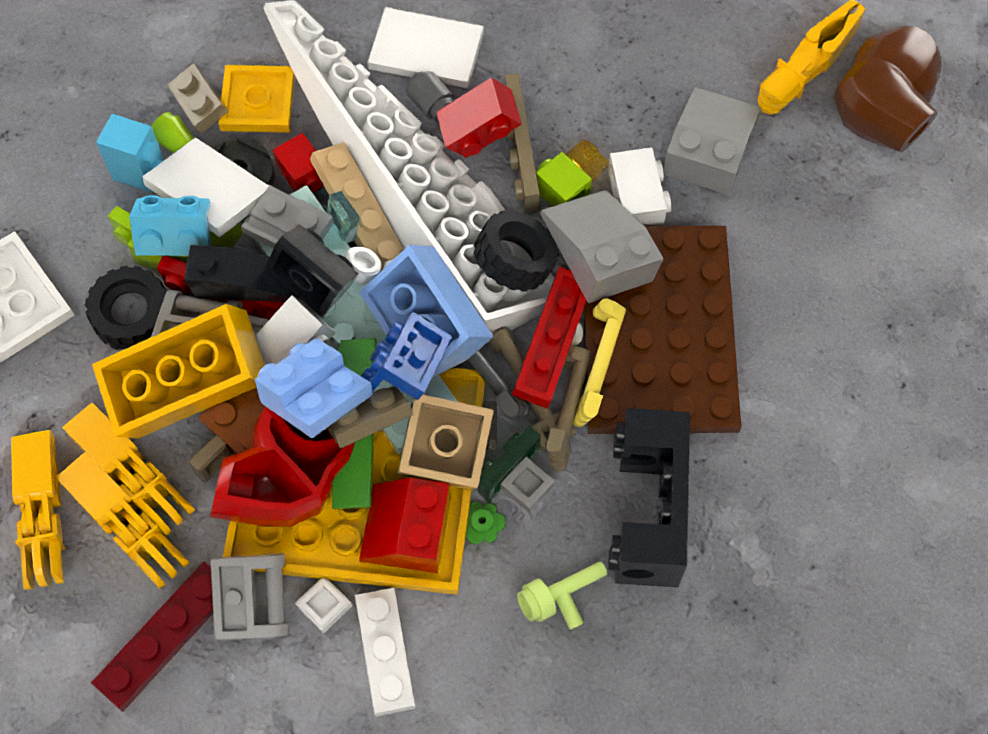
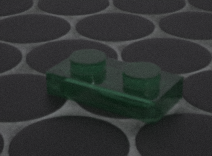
(515, 450)

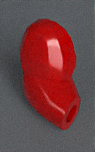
(280, 476)

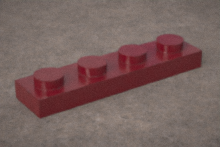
(158, 640)

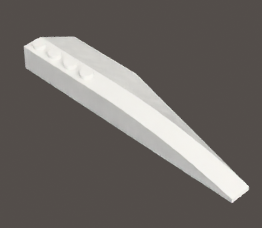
(411, 177)

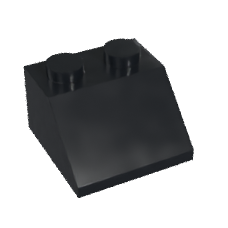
(310, 269)

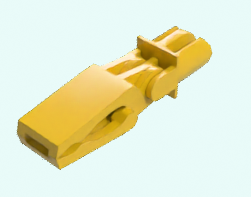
(807, 60)
(118, 456)
(37, 490)
(110, 508)

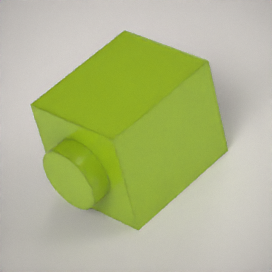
(562, 180)

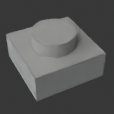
(527, 484)

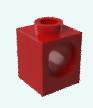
(295, 165)

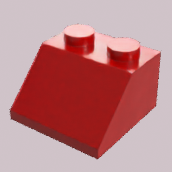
(407, 524)

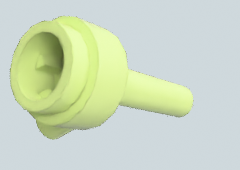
(538, 600)

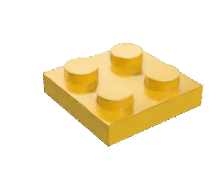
(257, 98)

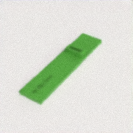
(354, 483)

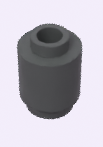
(429, 93)

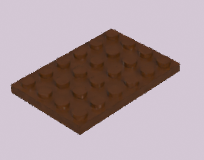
(674, 337)

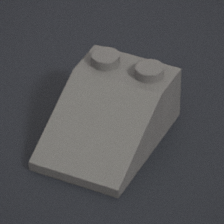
(710, 140)
(603, 245)

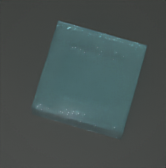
(344, 217)

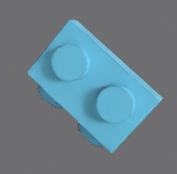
(169, 225)

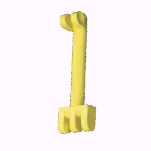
(589, 403)

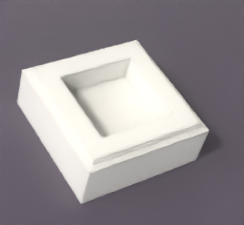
(323, 604)

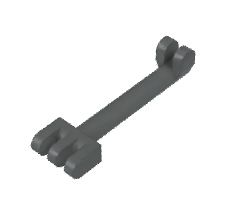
(508, 403)

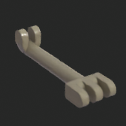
(504, 342)
(558, 440)

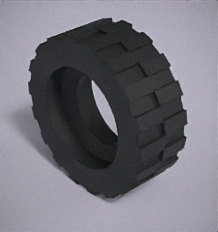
(505, 267)
(111, 287)

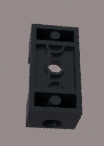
(654, 445)

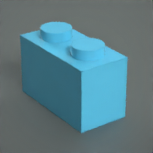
(129, 150)

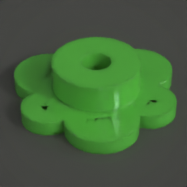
(488, 531)

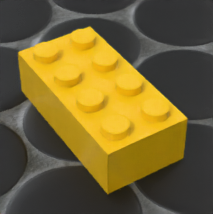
(179, 372)

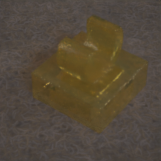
(588, 158)

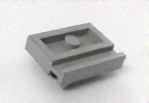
(281, 212)

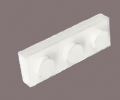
(385, 652)

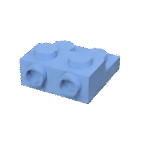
(311, 387)

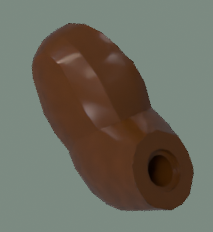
(891, 87)

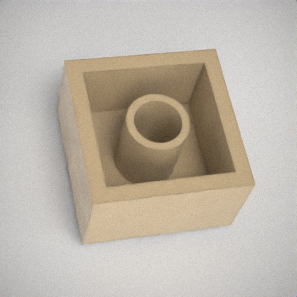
(445, 442)

